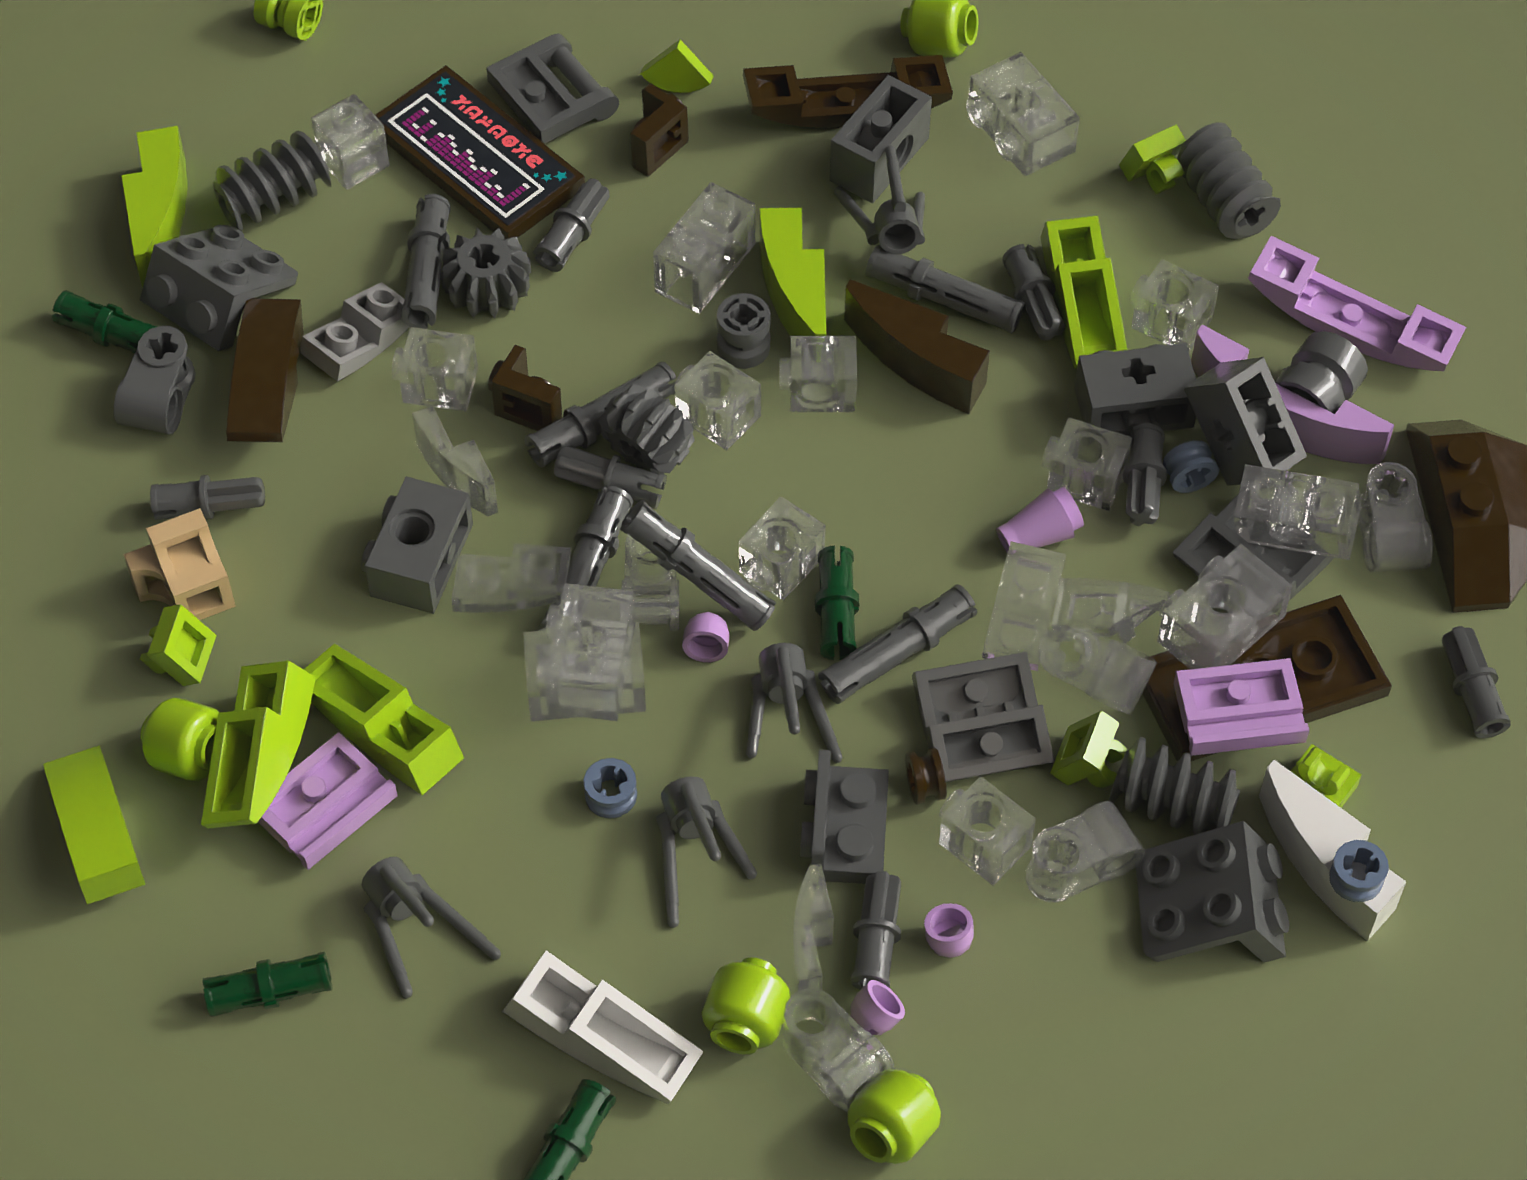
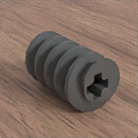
(269, 178)
(1227, 182)
(1175, 789)

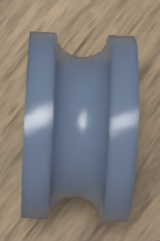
(1190, 466)
(606, 805)
(1341, 871)

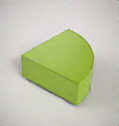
(677, 70)

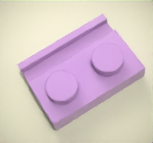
(1240, 706)
(326, 800)

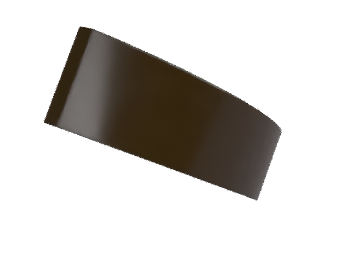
(832, 100)

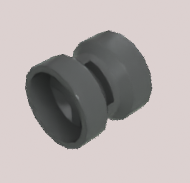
(743, 330)

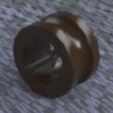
(925, 776)

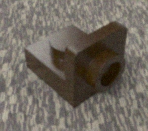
(660, 130)
(523, 398)

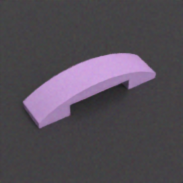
(1376, 329)
(1344, 436)

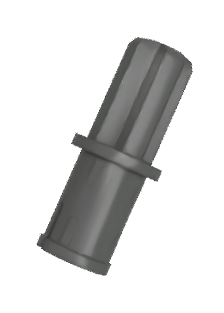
(571, 225)
(1035, 290)
(599, 471)
(1144, 474)
(211, 496)
(1475, 682)
(877, 929)

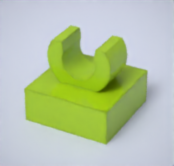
(1156, 159)
(179, 646)
(1086, 749)
(1327, 775)

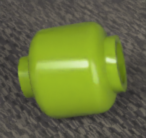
(939, 26)
(180, 738)
(745, 1006)
(893, 1116)

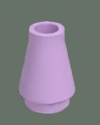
(1044, 521)

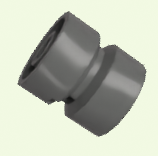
(1325, 370)

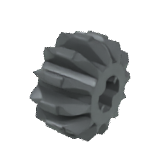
(485, 272)
(646, 429)

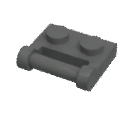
(540, 96)

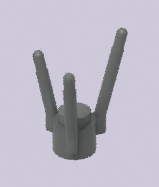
(895, 223)
(785, 680)
(693, 816)
(399, 895)

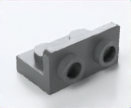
(847, 820)

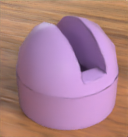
(706, 637)
(949, 929)
(877, 1008)

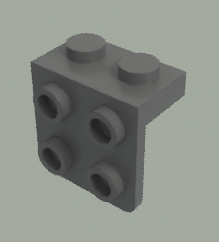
(207, 279)
(1212, 894)

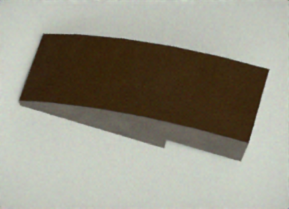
(917, 346)
(265, 370)

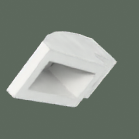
(1310, 834)
(602, 1029)

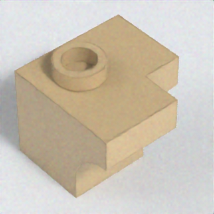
(181, 567)

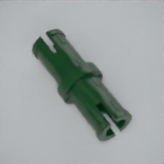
(103, 323)
(836, 602)
(267, 984)
(571, 1136)

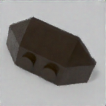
(1475, 509)

